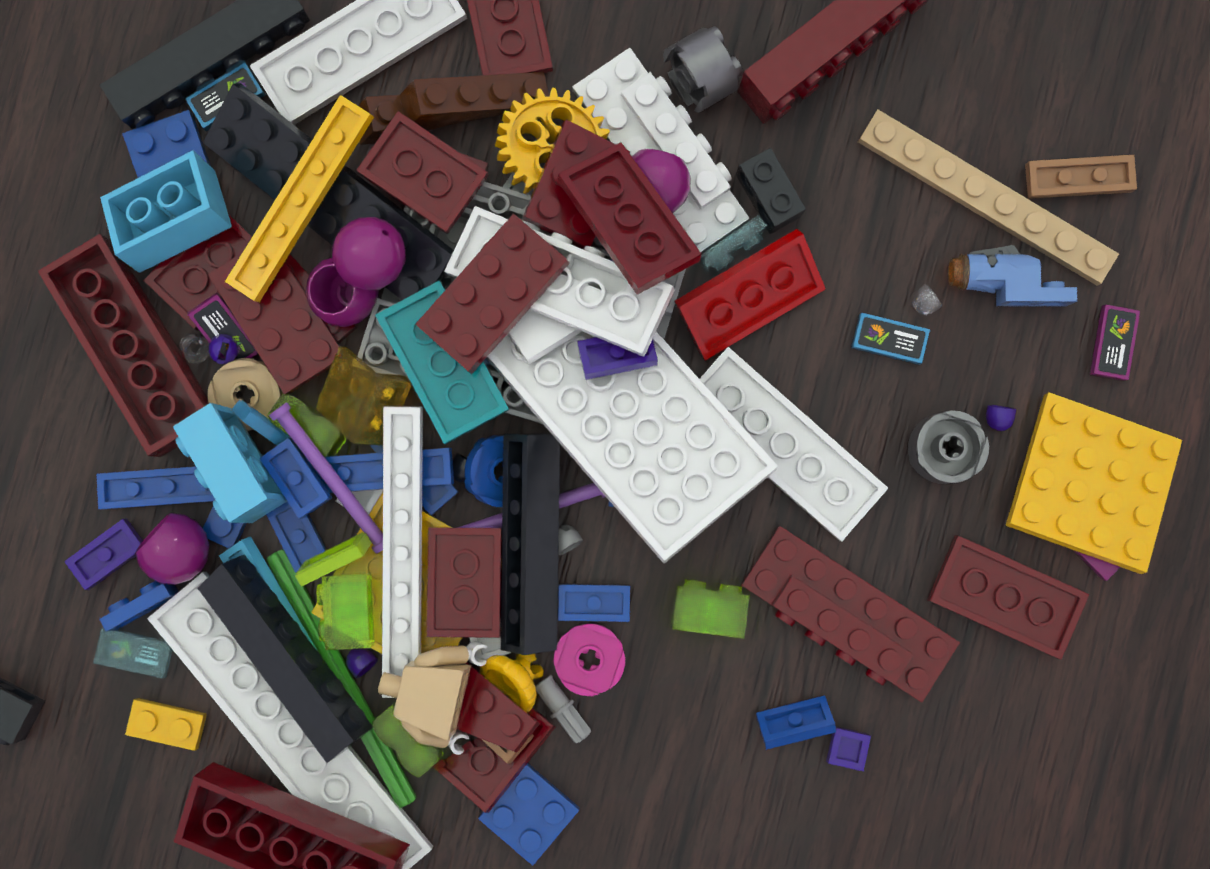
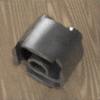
(702, 68)
(966, 439)

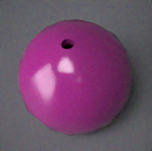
(666, 174)
(369, 253)
(335, 299)
(174, 550)

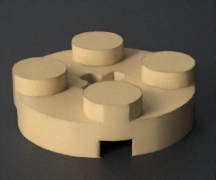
(244, 372)

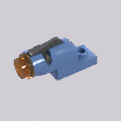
(1011, 274)

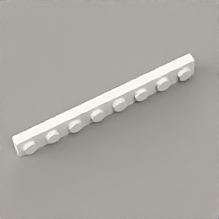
(401, 537)

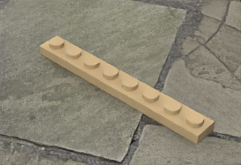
(988, 198)

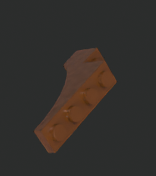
(450, 100)

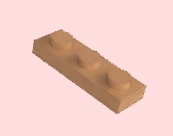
(1081, 176)

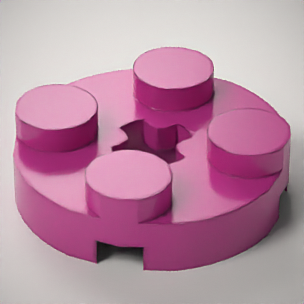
(599, 677)

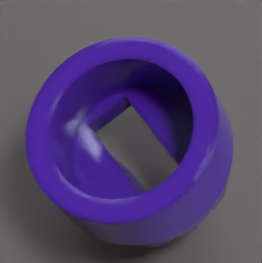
(215, 346)
(1000, 417)
(360, 661)

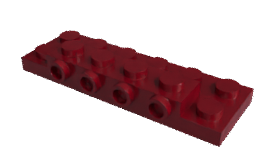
(849, 615)

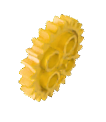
(526, 156)

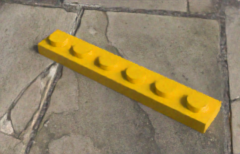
(299, 198)

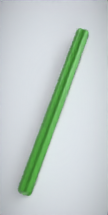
(303, 605)

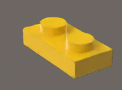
(166, 724)

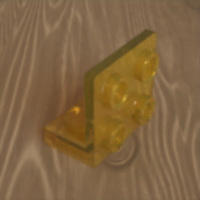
(356, 397)

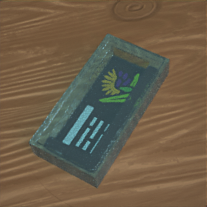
(133, 653)

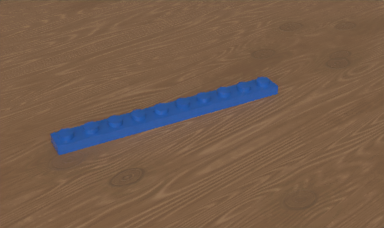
(181, 486)

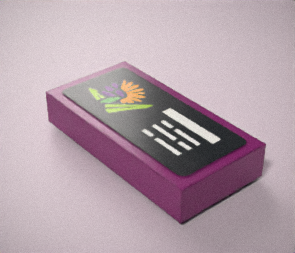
(215, 318)
(1115, 342)

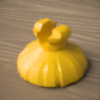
(514, 677)

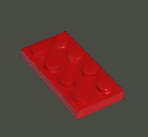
(750, 294)

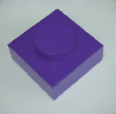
(848, 749)

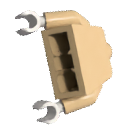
(433, 694)

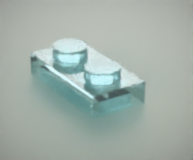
(721, 253)

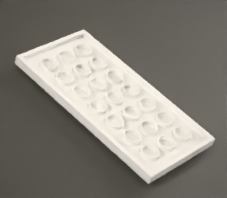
(643, 437)

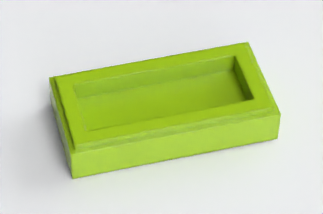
(333, 558)

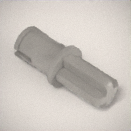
(563, 709)

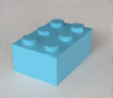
(165, 212)
(228, 464)

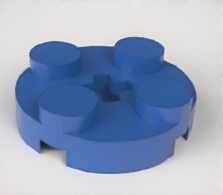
(480, 471)

